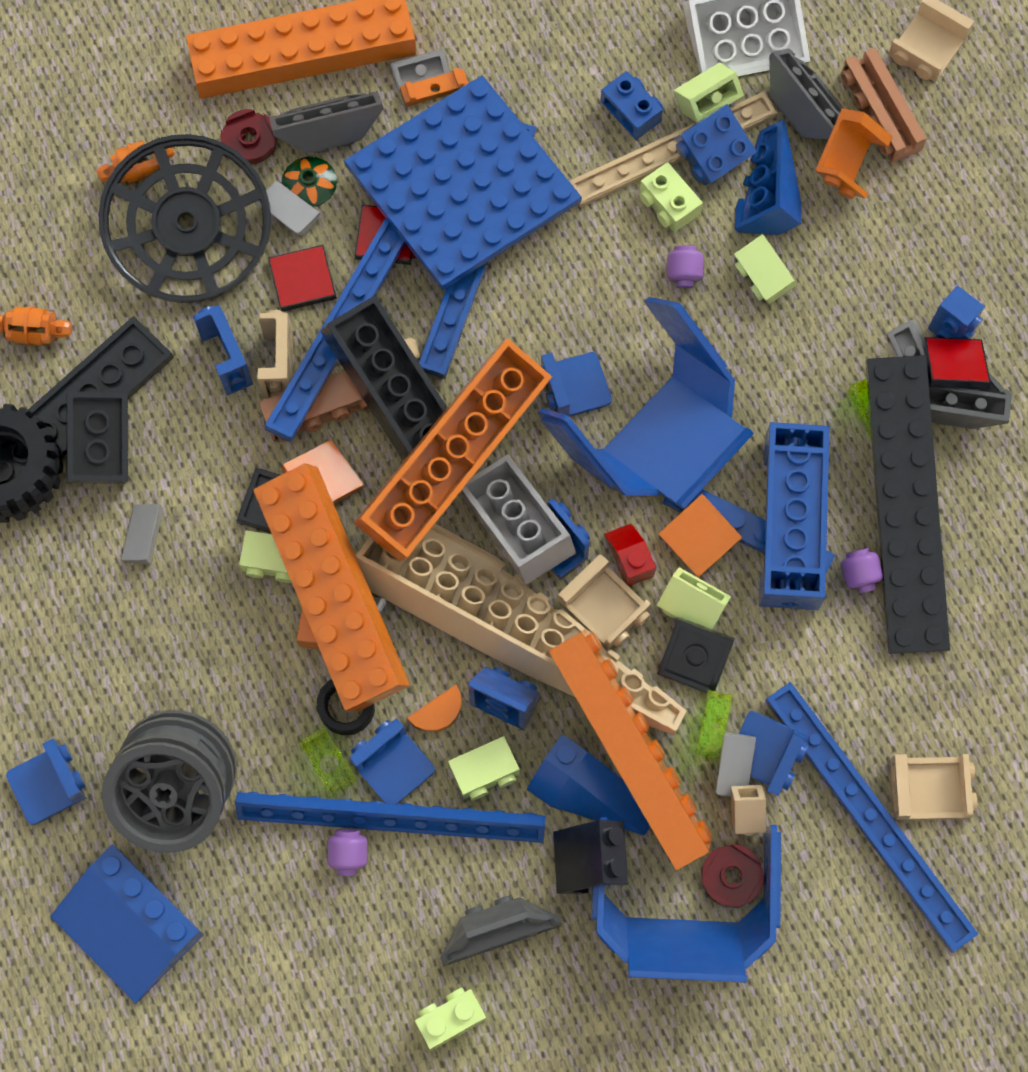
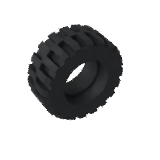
(42, 467)

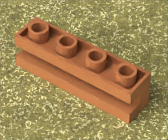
(883, 102)
(334, 403)

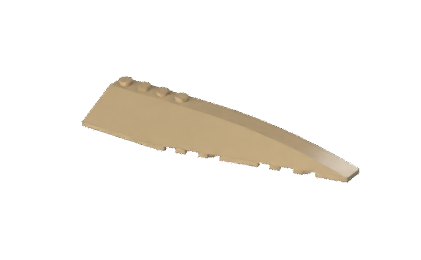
(494, 612)

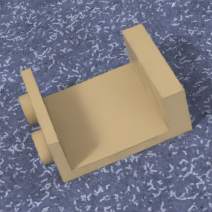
(931, 39)

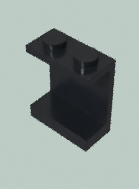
(590, 856)

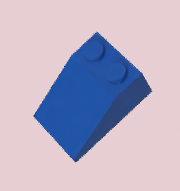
(503, 697)

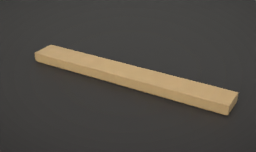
(649, 158)

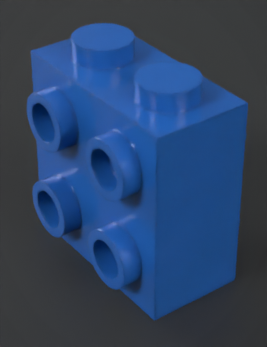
(714, 145)

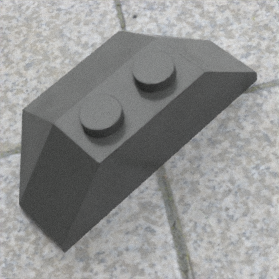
(802, 95)
(328, 122)
(970, 406)
(496, 927)

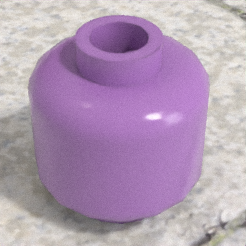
(685, 266)
(862, 570)
(347, 851)

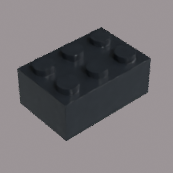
(97, 437)

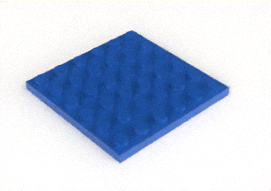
(462, 182)

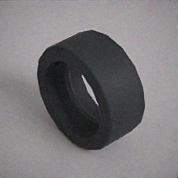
(336, 726)

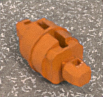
(138, 171)
(33, 326)

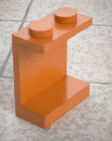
(847, 150)

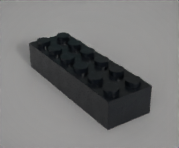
(385, 373)

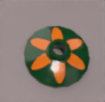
(317, 189)

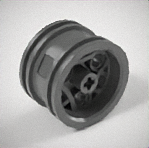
(164, 805)

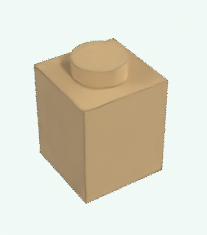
(748, 809)

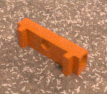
(421, 91)

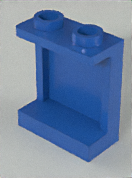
(233, 372)

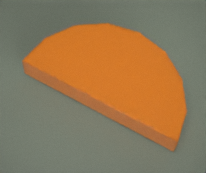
(439, 712)

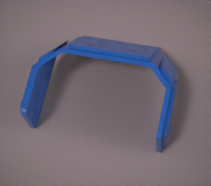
(680, 432)
(694, 947)

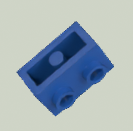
(632, 104)
(957, 316)

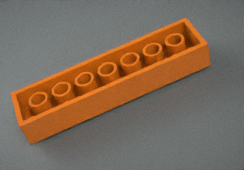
(300, 45)
(452, 450)
(331, 588)
(631, 749)

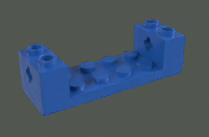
(795, 516)

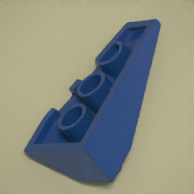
(773, 190)
(584, 786)

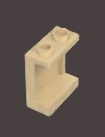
(277, 327)
(604, 603)
(932, 788)

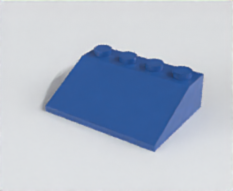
(125, 924)

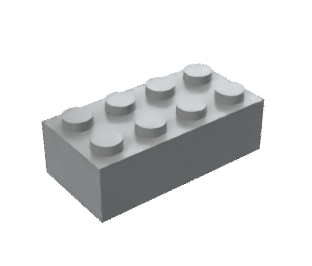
(517, 519)

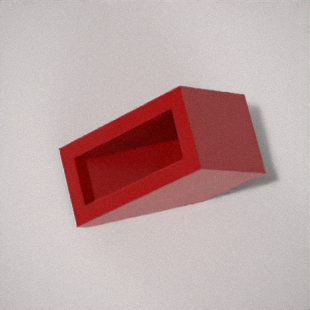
(631, 554)

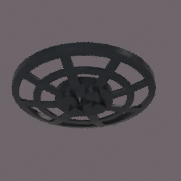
(182, 202)

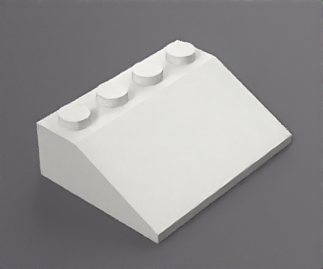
(744, 32)

